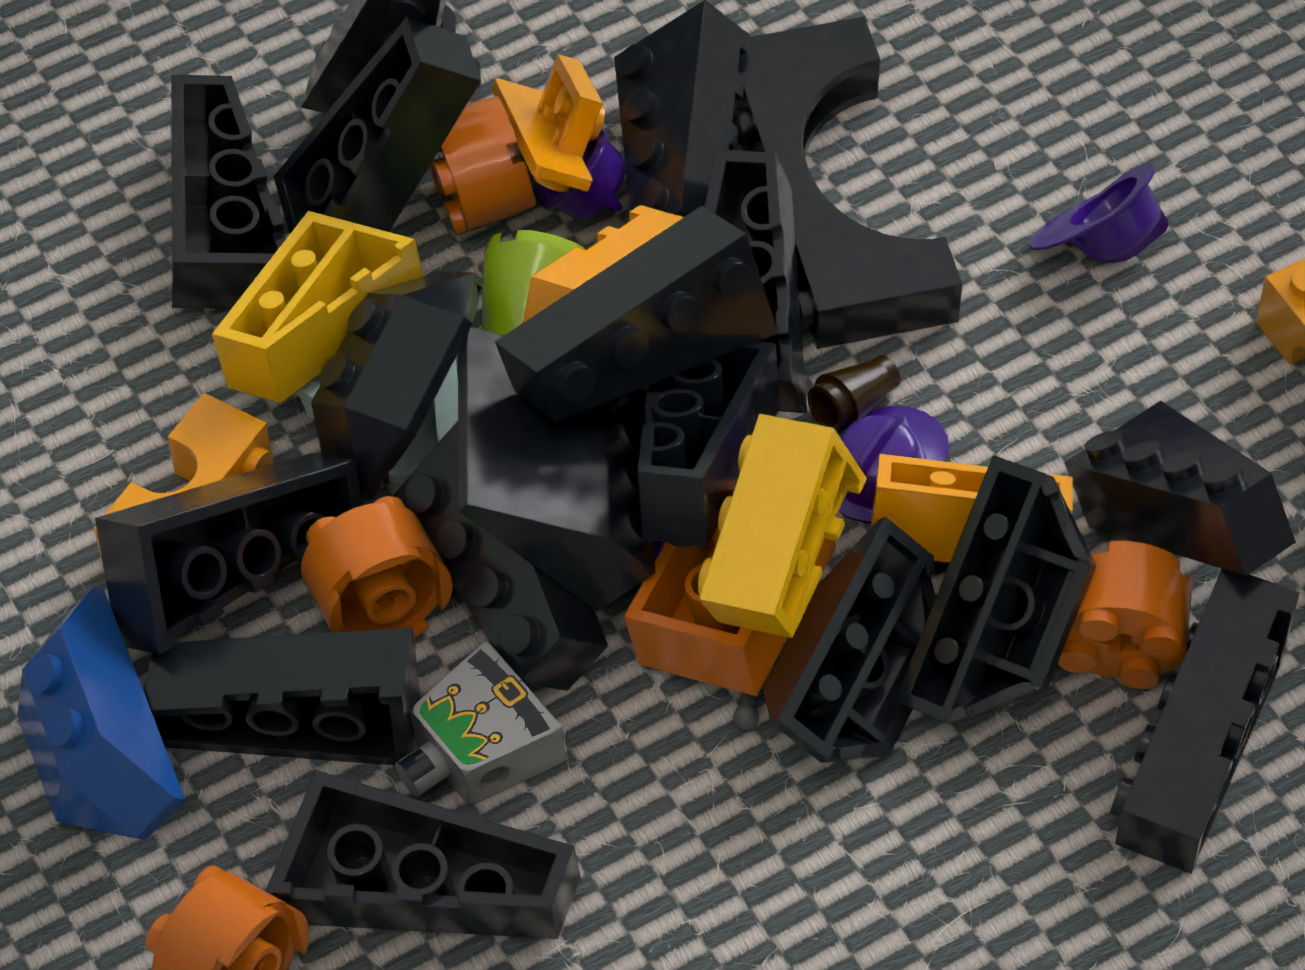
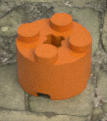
(482, 169)
(374, 569)
(1131, 616)
(227, 927)

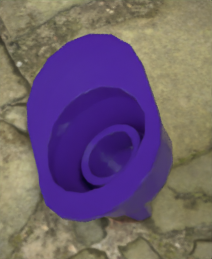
(607, 171)
(1111, 223)
(889, 432)

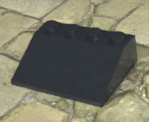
(552, 488)

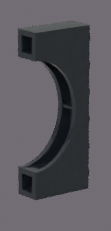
(849, 276)

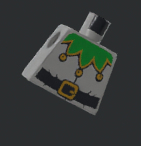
(480, 731)

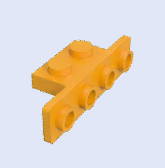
(555, 123)

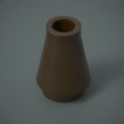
(852, 392)

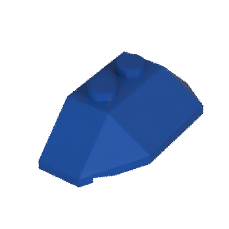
(95, 728)

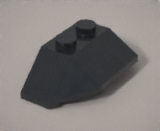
(392, 369)
(1001, 600)
(853, 649)

